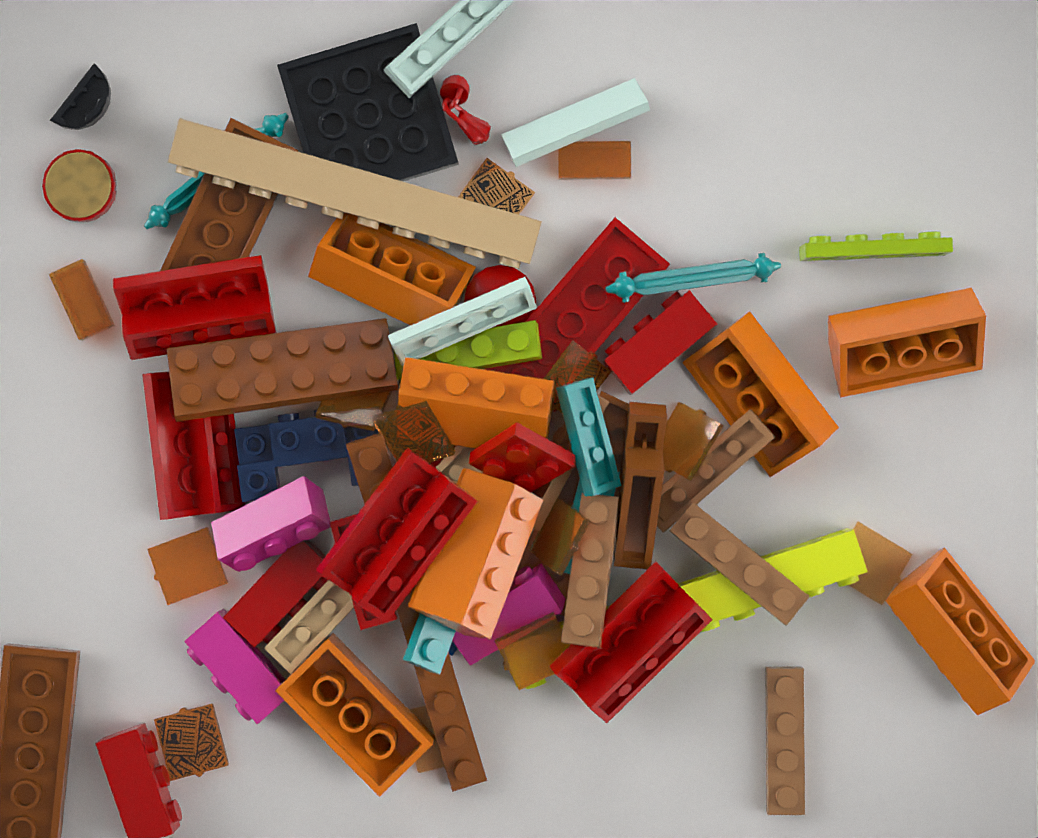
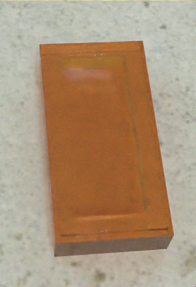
(595, 160)
(81, 299)

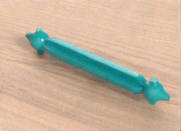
(181, 198)
(693, 277)

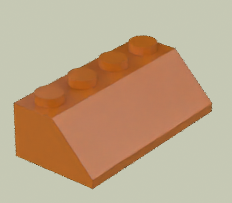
(389, 270)
(907, 342)
(748, 371)
(477, 402)
(478, 563)
(961, 632)
(356, 714)

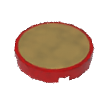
(79, 185)

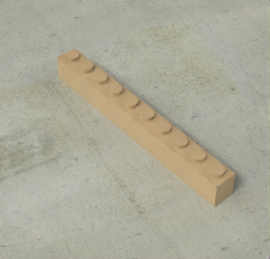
(353, 191)

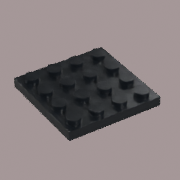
(360, 117)

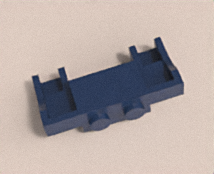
(286, 444)

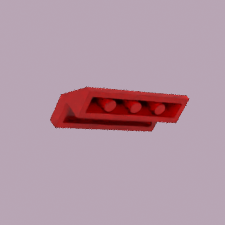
(194, 305)
(191, 458)
(396, 535)
(638, 640)

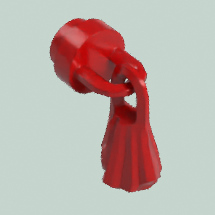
(454, 93)

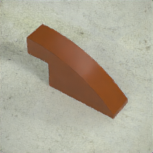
(641, 485)

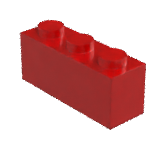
(658, 341)
(277, 594)
(139, 783)

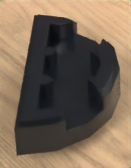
(86, 102)

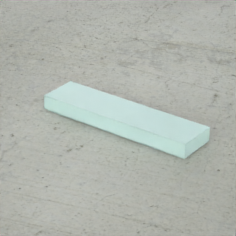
(442, 42)
(575, 122)
(463, 321)

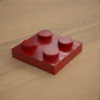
(522, 458)

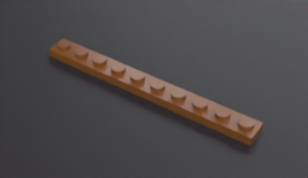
(440, 691)

